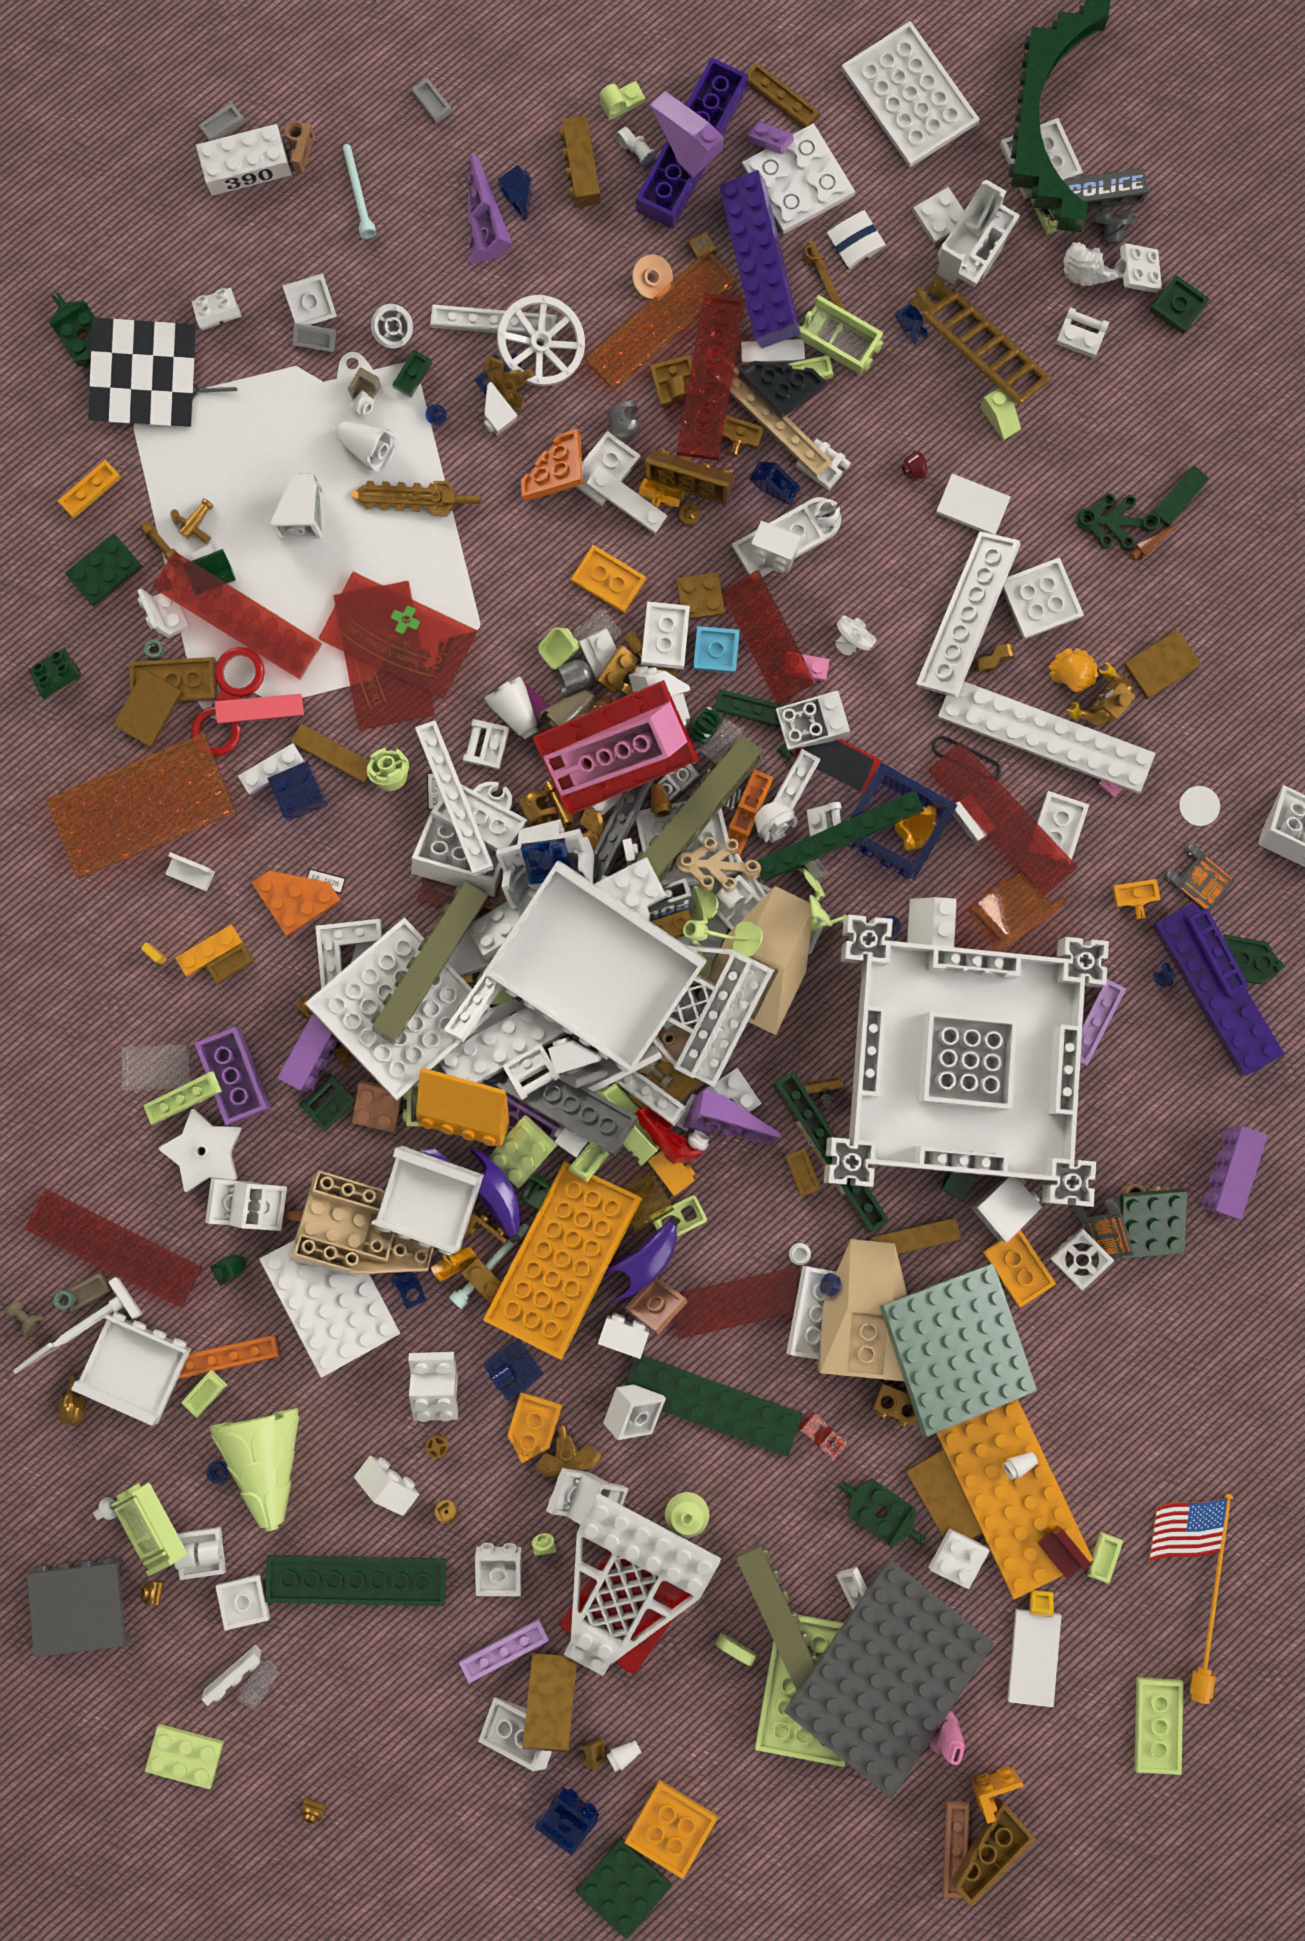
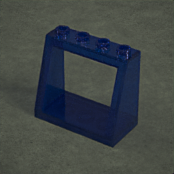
(903, 785)

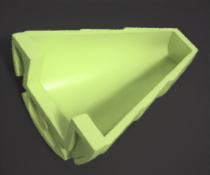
(261, 1461)

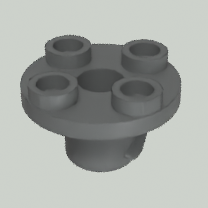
(1115, 224)

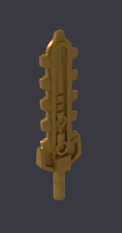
(437, 498)

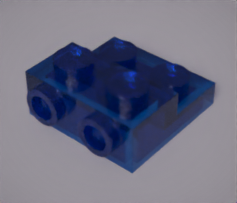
(567, 1820)

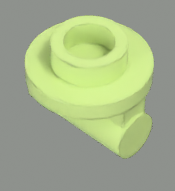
(543, 1544)

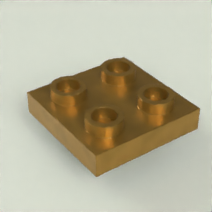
(671, 380)

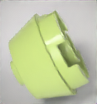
(388, 769)
(687, 1514)

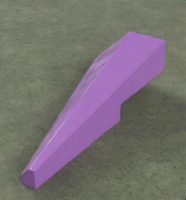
(488, 230)

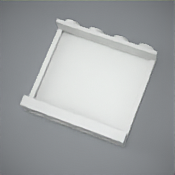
(428, 1200)
(133, 1368)

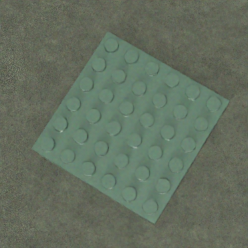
(958, 1349)

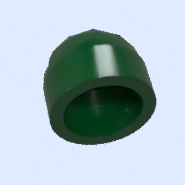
(783, 751)

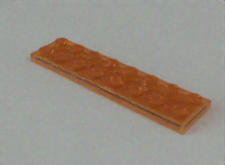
(659, 320)

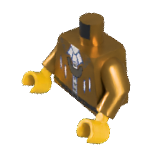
(1109, 702)

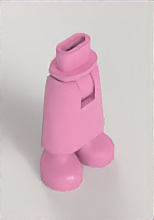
(949, 1740)

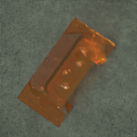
(1012, 911)

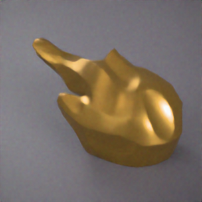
(71, 1408)

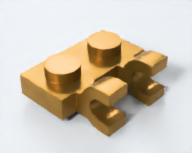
(616, 669)

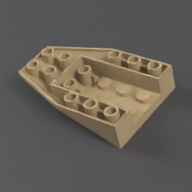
(784, 947)
(340, 1233)
(852, 1324)

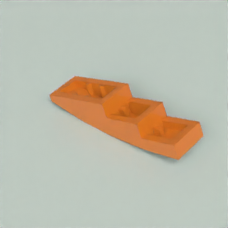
(748, 807)

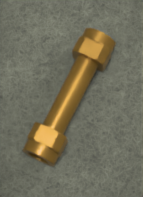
(151, 532)
(565, 817)

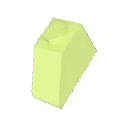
(1001, 413)

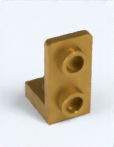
(483, 1220)

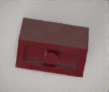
(1063, 1552)

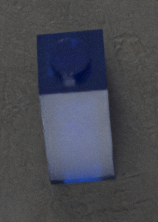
(517, 189)
(774, 481)

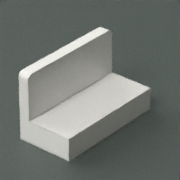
(968, 824)
(189, 872)

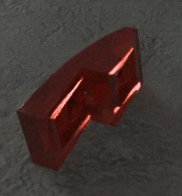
(823, 1435)

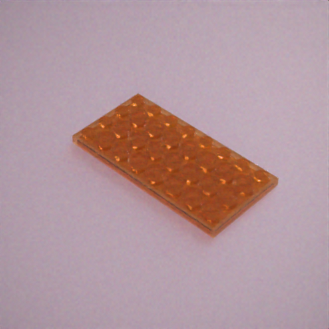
(141, 805)

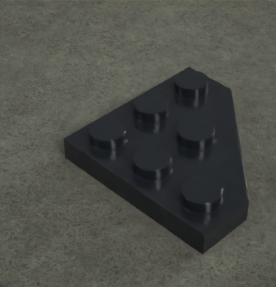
(781, 385)

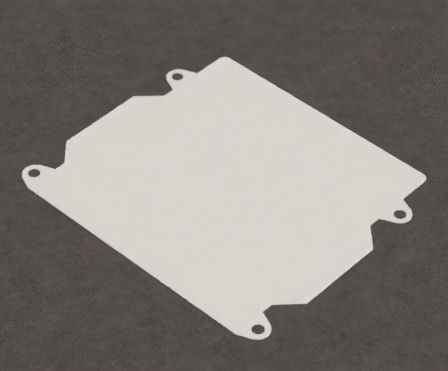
(241, 461)

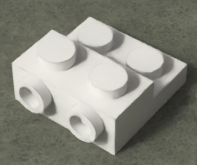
(498, 1570)

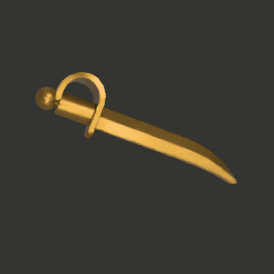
(816, 259)

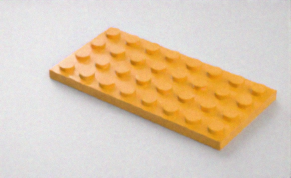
(562, 1261)
(1010, 1511)

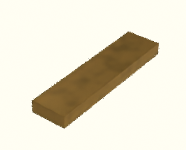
(781, 96)
(331, 752)
(922, 1235)

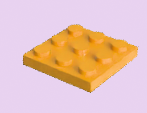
(671, 1829)

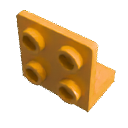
(987, 1786)

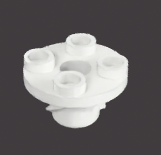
(853, 636)

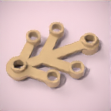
(716, 865)

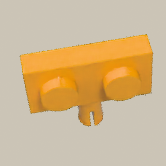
(661, 493)
(1136, 895)
(453, 1263)

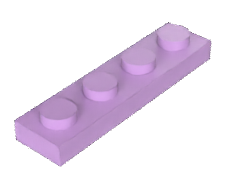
(1099, 1018)
(504, 1650)

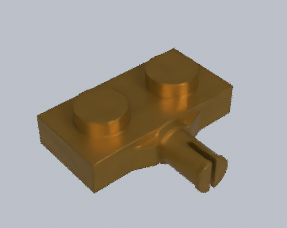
(742, 434)

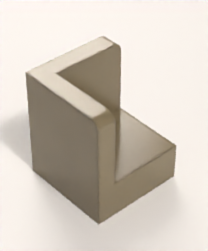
(364, 381)

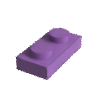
(770, 137)

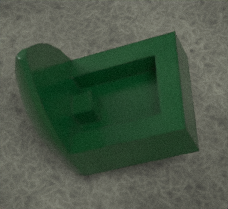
(536, 1192)
(228, 1268)

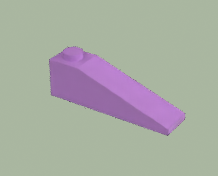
(688, 134)
(719, 1113)

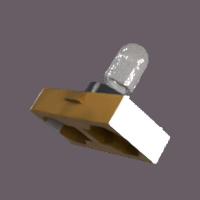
(824, 1086)

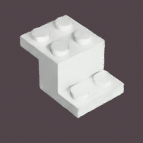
(246, 1204)
(433, 1386)
(577, 1491)

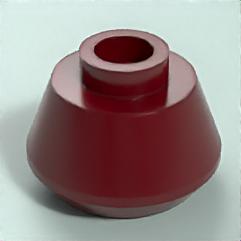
(915, 466)

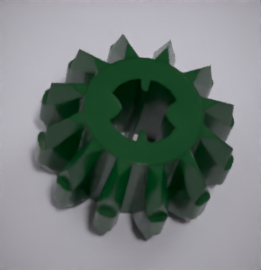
(705, 725)

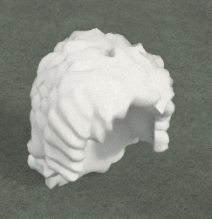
(1086, 266)

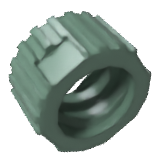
(151, 643)
(56, 1300)

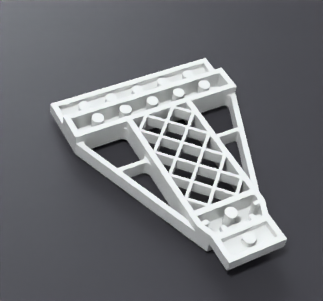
(722, 1017)
(647, 1548)

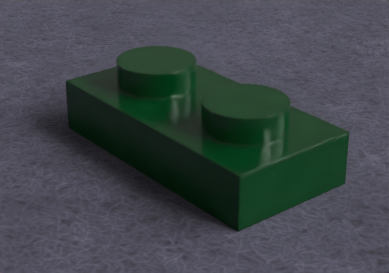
(412, 373)

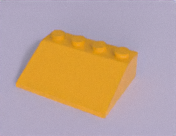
(462, 1108)

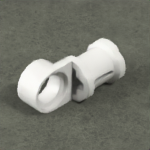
(635, 145)

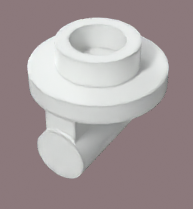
(362, 404)

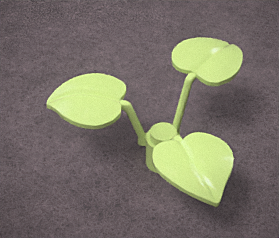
(817, 911)
(747, 934)

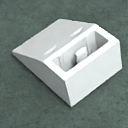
(813, 721)

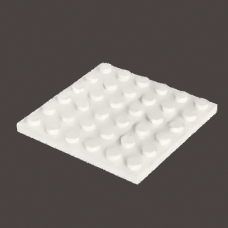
(359, 992)

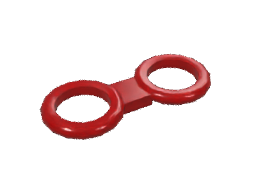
(230, 693)

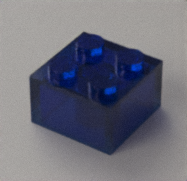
(297, 791)

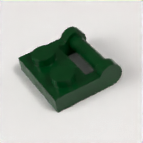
(332, 1107)

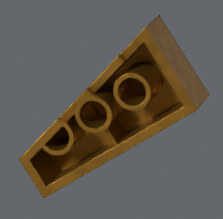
(991, 1854)

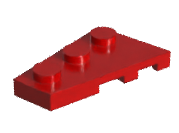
(669, 1142)

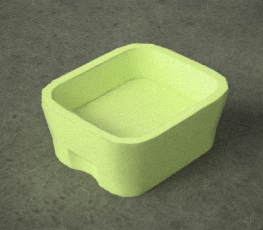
(558, 647)

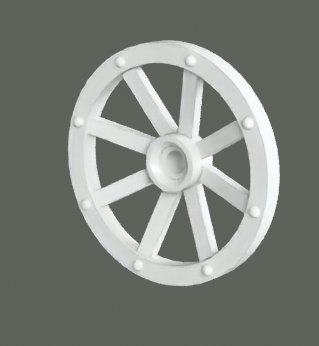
(542, 336)

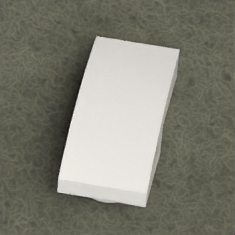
(678, 780)

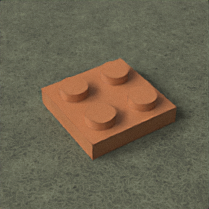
(376, 1107)
(656, 1305)

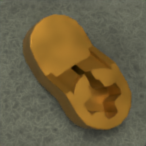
(988, 663)

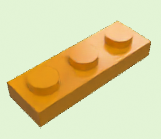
(89, 489)
(208, 950)

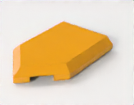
(533, 1425)

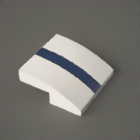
(856, 239)

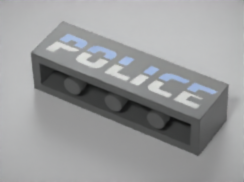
(1110, 188)
(678, 899)

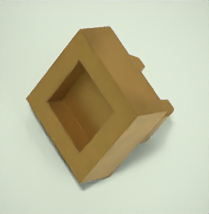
(594, 1753)

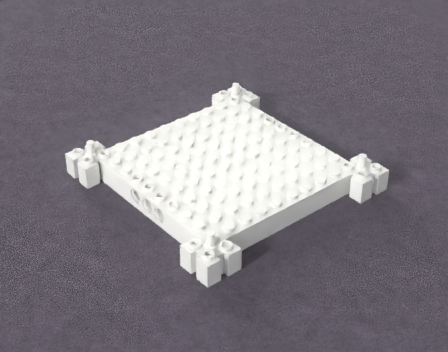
(967, 1061)

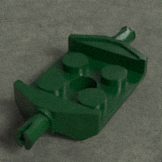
(68, 323)
(894, 1525)

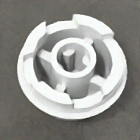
(392, 326)
(774, 820)

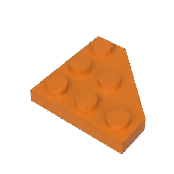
(555, 469)
(294, 898)

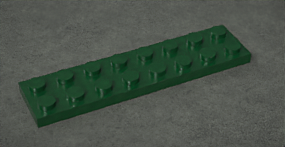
(718, 1405)
(356, 1580)

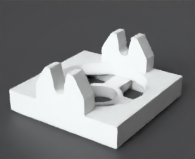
(1082, 1236)

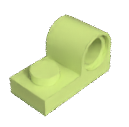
(619, 101)

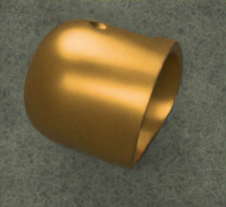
(534, 808)

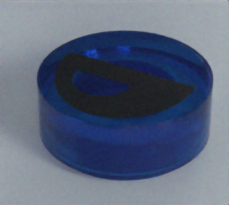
(830, 1284)

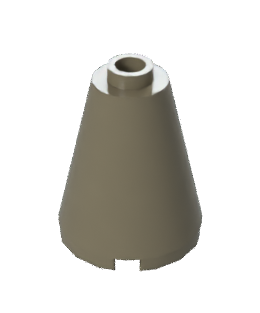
(566, 709)

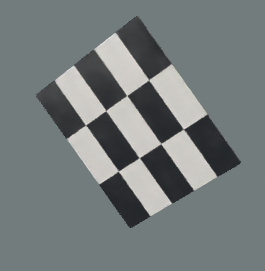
(141, 372)

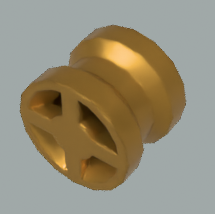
(435, 1449)

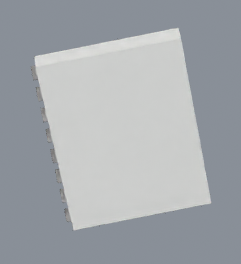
(594, 966)

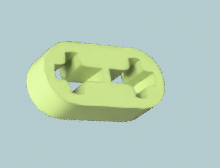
(736, 1649)

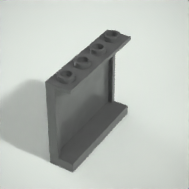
(76, 1607)

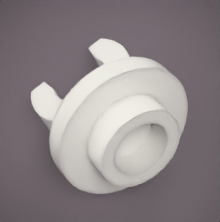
(105, 1509)

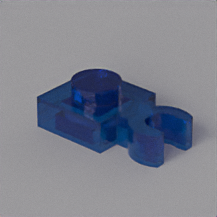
(910, 320)

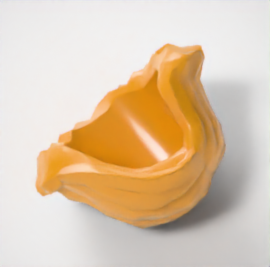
(1074, 669)
(917, 829)

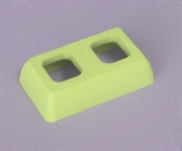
(685, 1226)

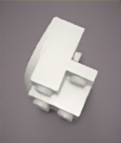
(977, 237)
(511, 860)

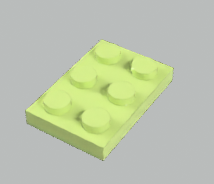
(523, 1151)
(184, 1756)

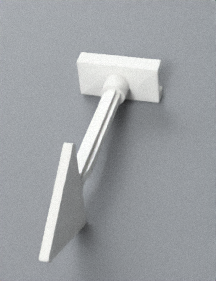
(122, 1299)

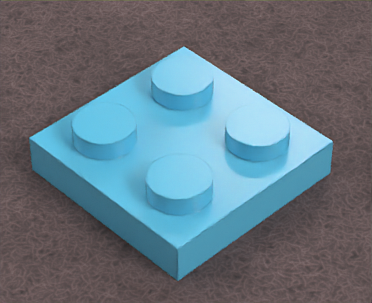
(716, 649)

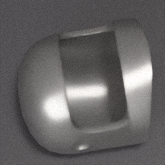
(622, 423)
(574, 677)

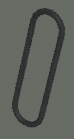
(973, 751)

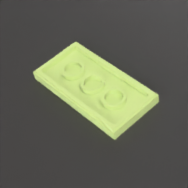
(1158, 1726)

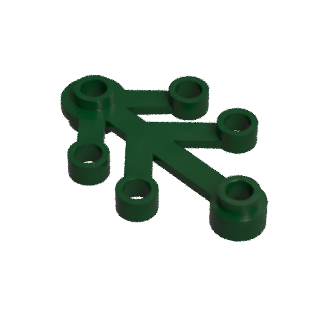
(1114, 522)

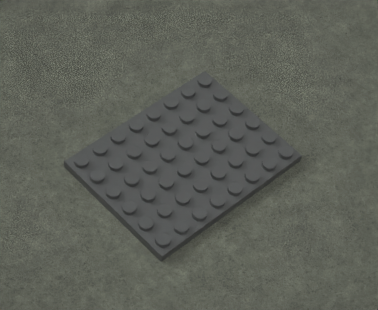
(889, 1678)

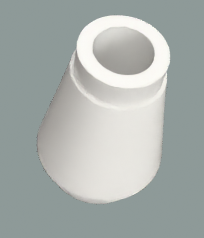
(1019, 1465)
(623, 1755)

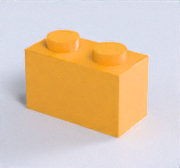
(673, 1175)

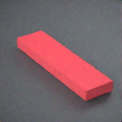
(259, 708)

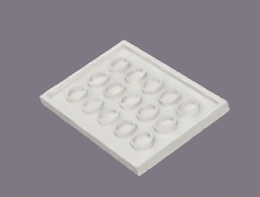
(910, 94)
(331, 1309)

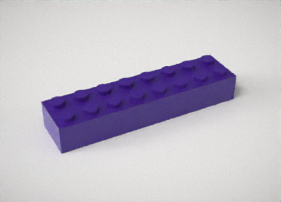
(668, 184)
(760, 259)
(1232, 1018)

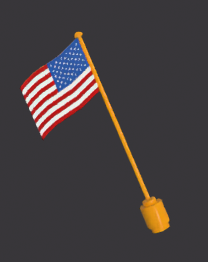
(1194, 1531)

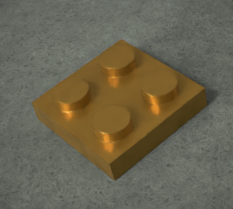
(702, 595)

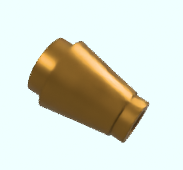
(659, 801)

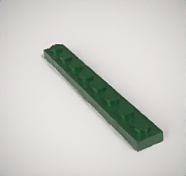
(840, 835)

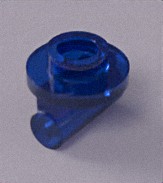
(1165, 976)

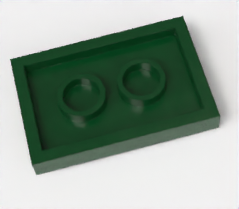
(103, 569)

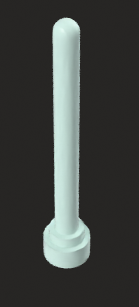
(366, 227)
(461, 1296)

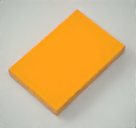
(608, 579)
(1019, 1269)

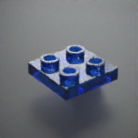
(542, 856)
(513, 1369)

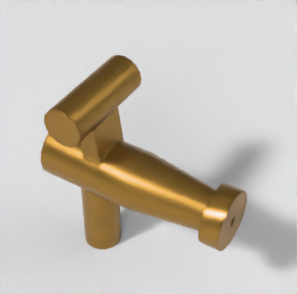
(190, 525)

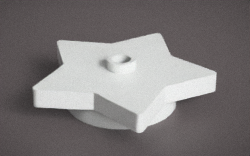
(216, 1161)

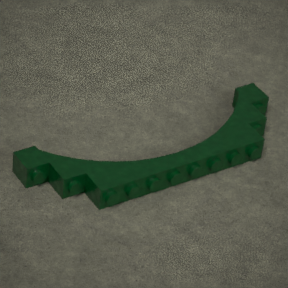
(1031, 162)

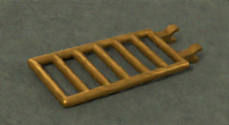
(959, 343)

